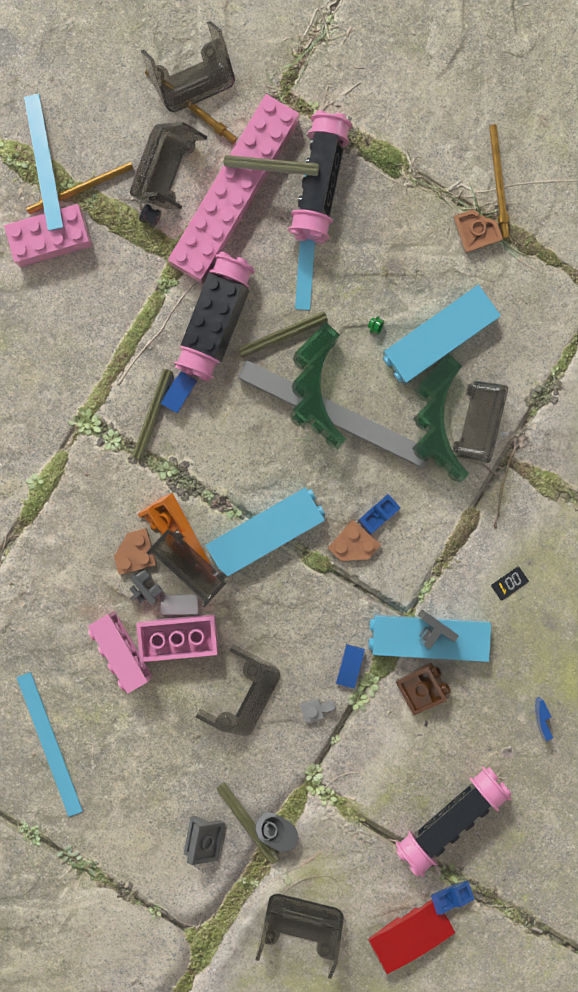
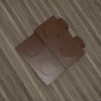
(423, 688)

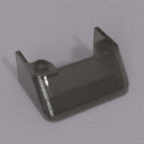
(196, 82)
(161, 161)
(481, 422)
(188, 565)
(264, 678)
(303, 920)

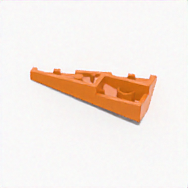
(166, 515)

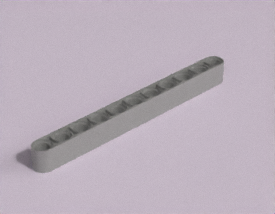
(340, 416)

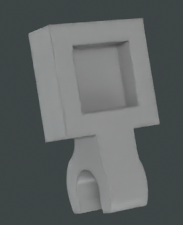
(314, 710)

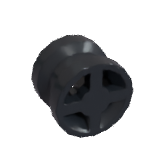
(150, 215)

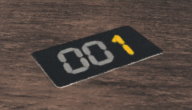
(509, 583)

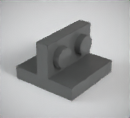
(435, 628)
(203, 840)

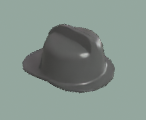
(276, 832)

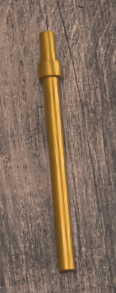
(219, 128)
(84, 186)
(503, 218)

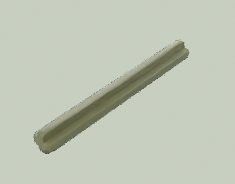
(271, 165)
(283, 334)
(152, 414)
(246, 821)

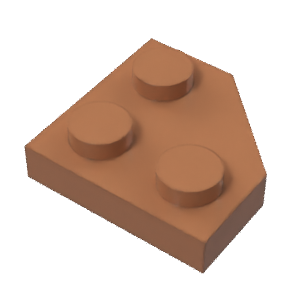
(476, 230)
(354, 543)
(132, 552)

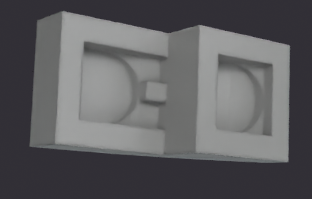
(179, 604)

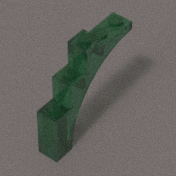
(307, 385)
(431, 419)

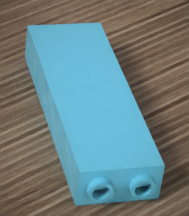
(440, 335)
(266, 531)
(401, 638)

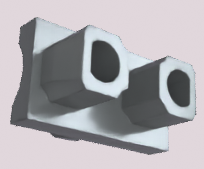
(150, 594)

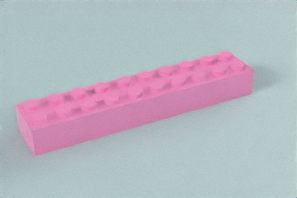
(233, 190)

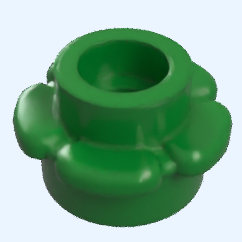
(376, 325)

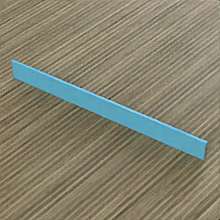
(43, 162)
(305, 274)
(49, 744)

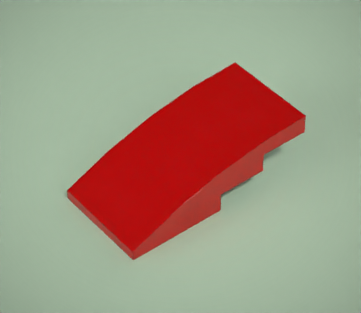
(410, 937)

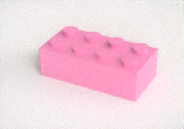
(33, 242)
(177, 638)
(120, 652)

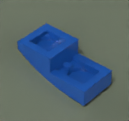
(179, 392)
(379, 514)
(350, 666)
(542, 714)
(452, 896)

